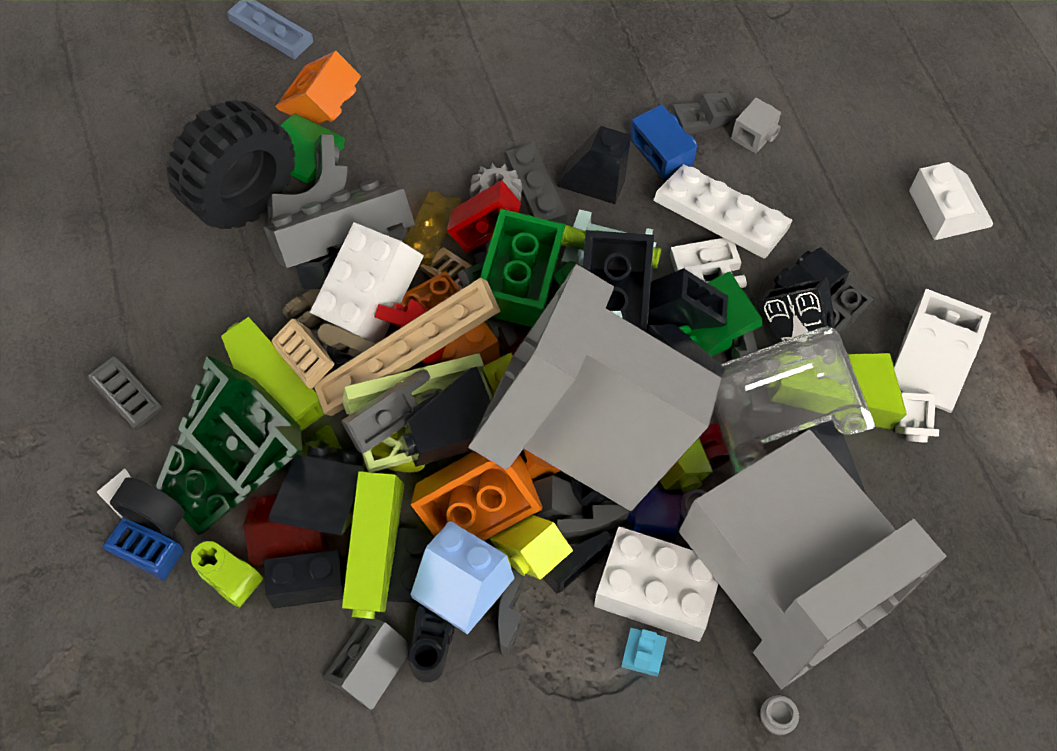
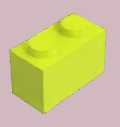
(532, 546)

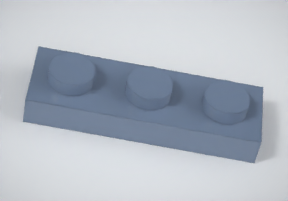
(270, 27)

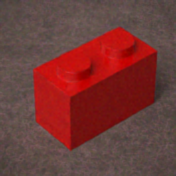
(476, 219)

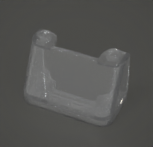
(786, 392)

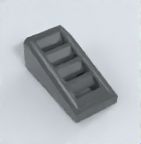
(109, 378)

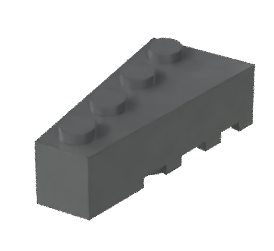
(327, 224)

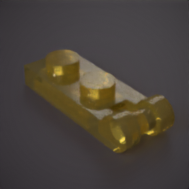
(431, 225)

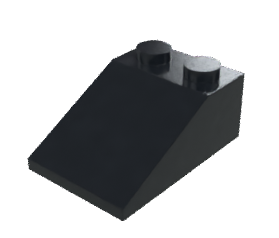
(627, 265)
(320, 489)

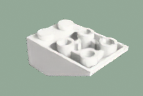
(940, 347)

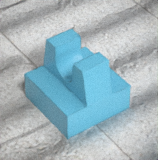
(644, 651)

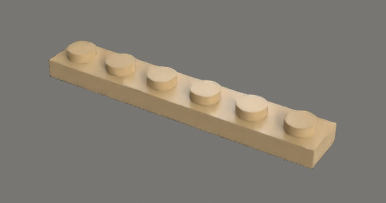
(411, 343)

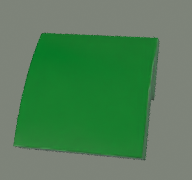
(304, 135)
(741, 318)

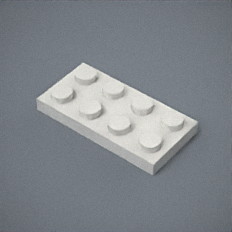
(723, 210)

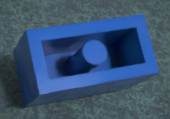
(663, 141)

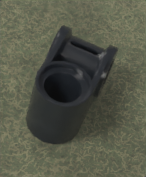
(433, 637)

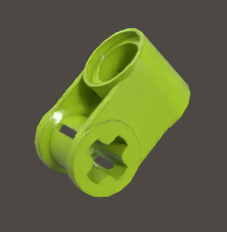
(229, 576)

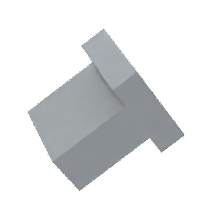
(597, 397)
(805, 554)

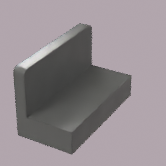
(368, 662)

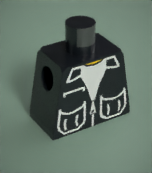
(798, 308)

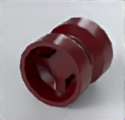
(714, 446)

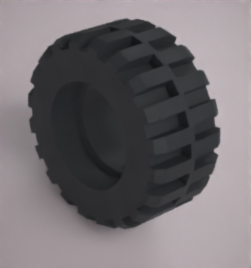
(209, 148)

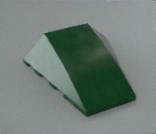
(226, 445)

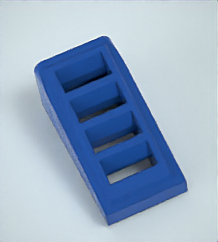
(165, 561)

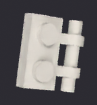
(708, 258)

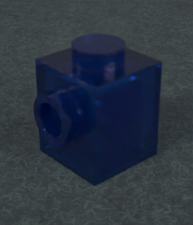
(657, 515)

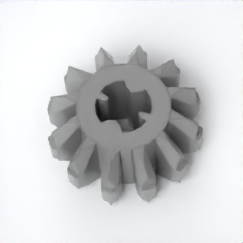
(489, 177)

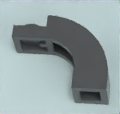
(327, 182)

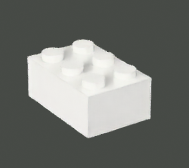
(366, 273)
(657, 584)

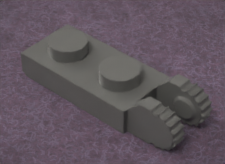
(388, 412)

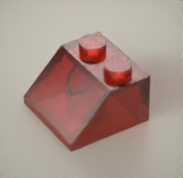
(276, 540)

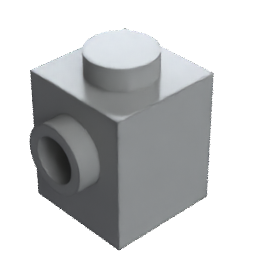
(756, 125)

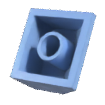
(461, 577)

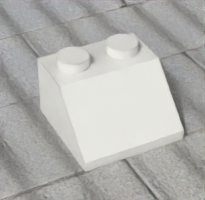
(948, 201)

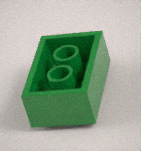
(522, 265)

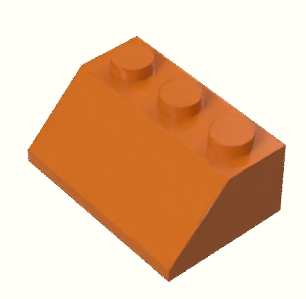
(476, 496)

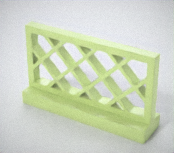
(441, 377)

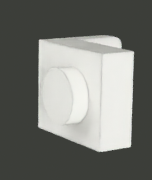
(920, 415)

